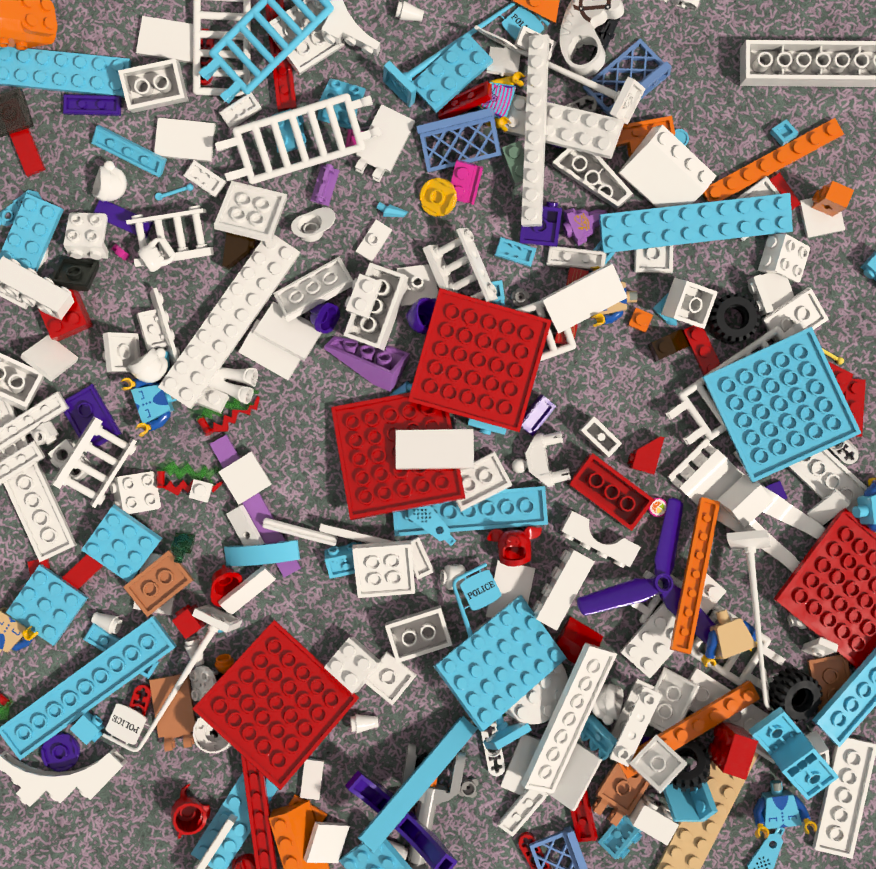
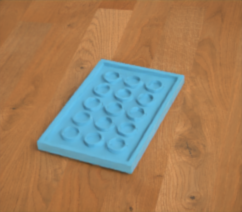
(500, 663)

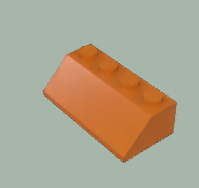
(292, 832)

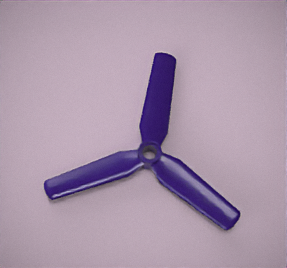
(641, 589)

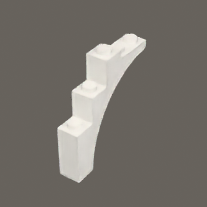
(341, 26)
(36, 782)

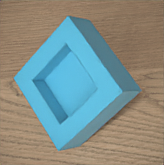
(784, 132)

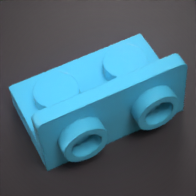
(340, 560)
(619, 838)

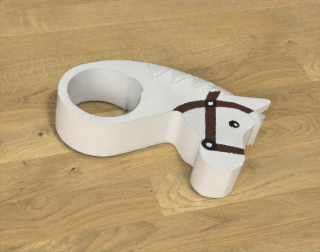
(579, 29)

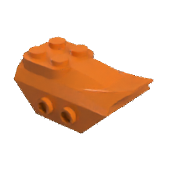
(27, 23)

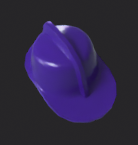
(325, 317)

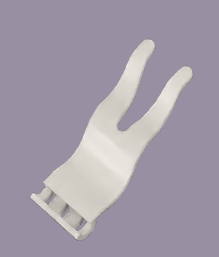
(716, 476)

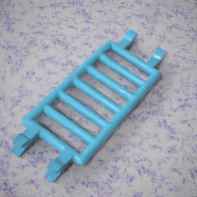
(229, 94)

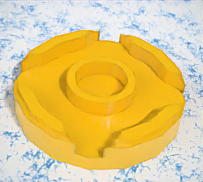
(438, 197)

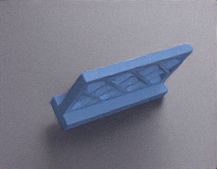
(649, 82)
(455, 123)
(571, 844)

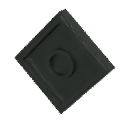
(75, 273)

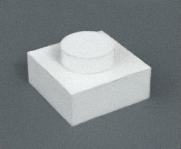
(200, 490)

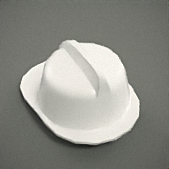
(313, 224)

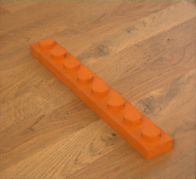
(773, 161)
(694, 576)
(703, 720)

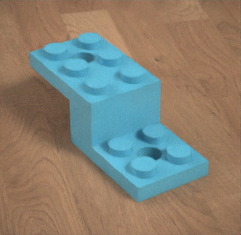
(793, 753)

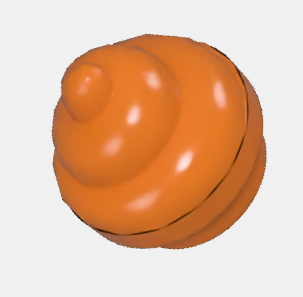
(223, 663)

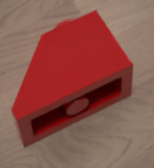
(646, 456)

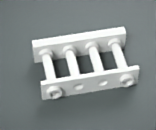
(182, 251)
(442, 271)
(75, 462)
(633, 720)

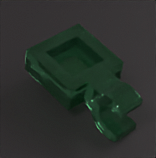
(182, 544)

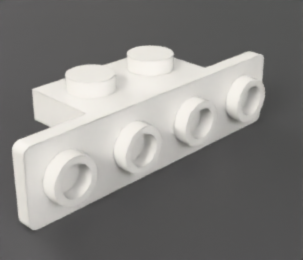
(156, 328)

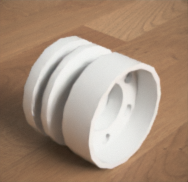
(206, 740)

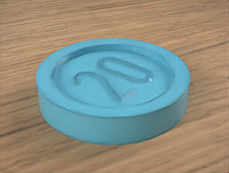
(682, 136)

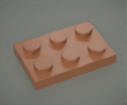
(158, 583)

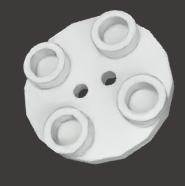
(202, 681)

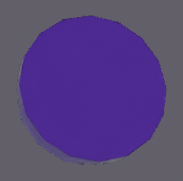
(66, 750)

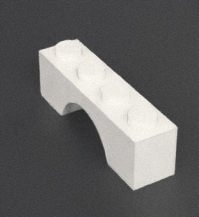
(621, 550)

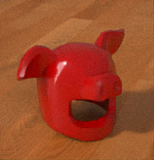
(514, 545)
(188, 814)

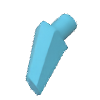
(391, 211)
(404, 388)

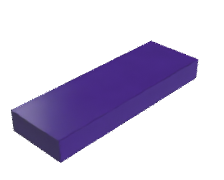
(92, 105)
(117, 216)

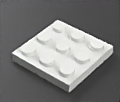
(313, 47)
(250, 211)
(384, 568)

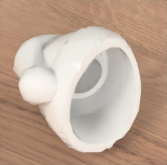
(109, 183)
(150, 366)
(609, 703)

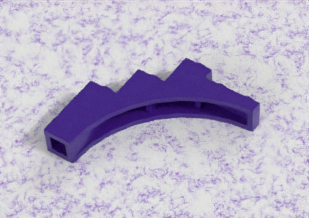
(420, 837)

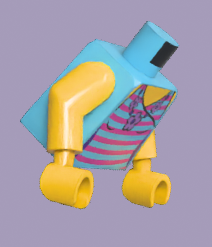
(502, 96)

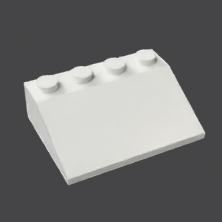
(666, 170)

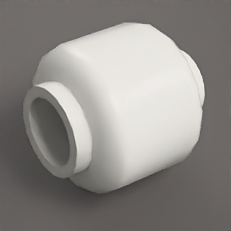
(449, 573)

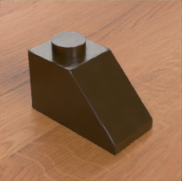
(236, 249)
(668, 345)

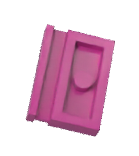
(466, 180)

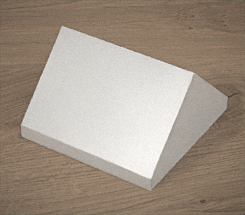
(745, 500)

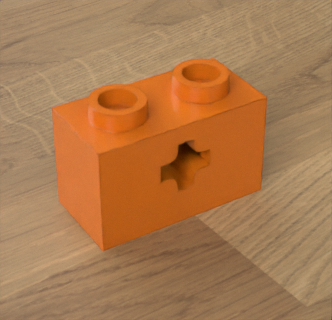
(832, 198)

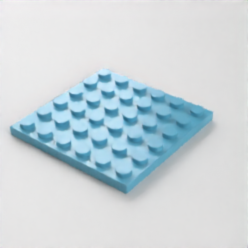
(781, 404)

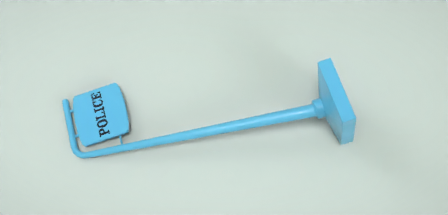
(401, 82)
(479, 592)

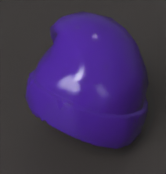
(419, 312)

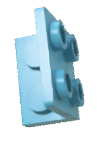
(336, 88)
(690, 806)

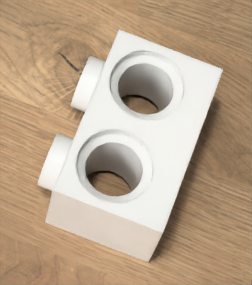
(58, 461)

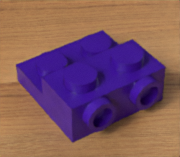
(548, 232)

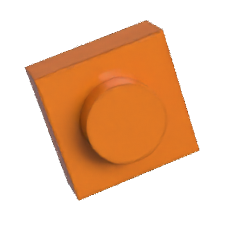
(640, 320)

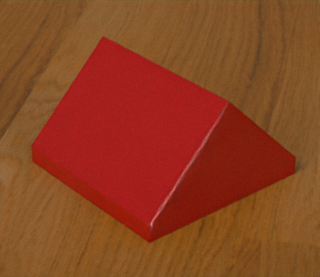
(574, 637)

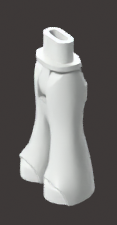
(241, 393)

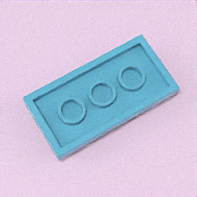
(452, 72)
(31, 232)

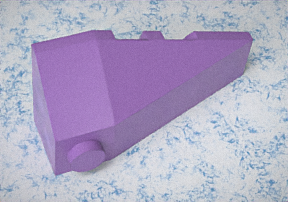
(373, 364)

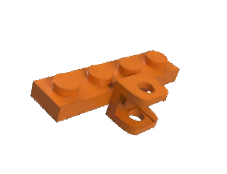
(635, 132)

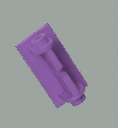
(325, 185)

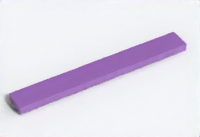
(255, 505)

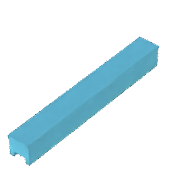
(417, 784)

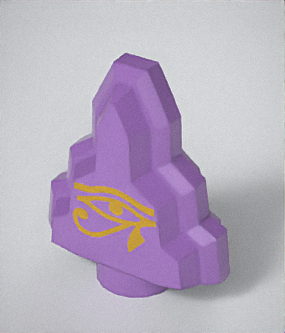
(581, 224)

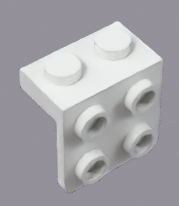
(86, 235)
(784, 256)
(769, 291)
(363, 296)
(136, 492)

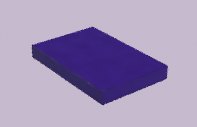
(83, 407)

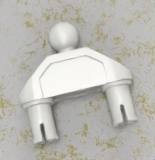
(538, 462)

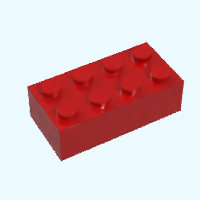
(610, 491)

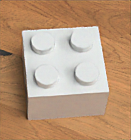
(689, 303)
(353, 665)
(653, 819)

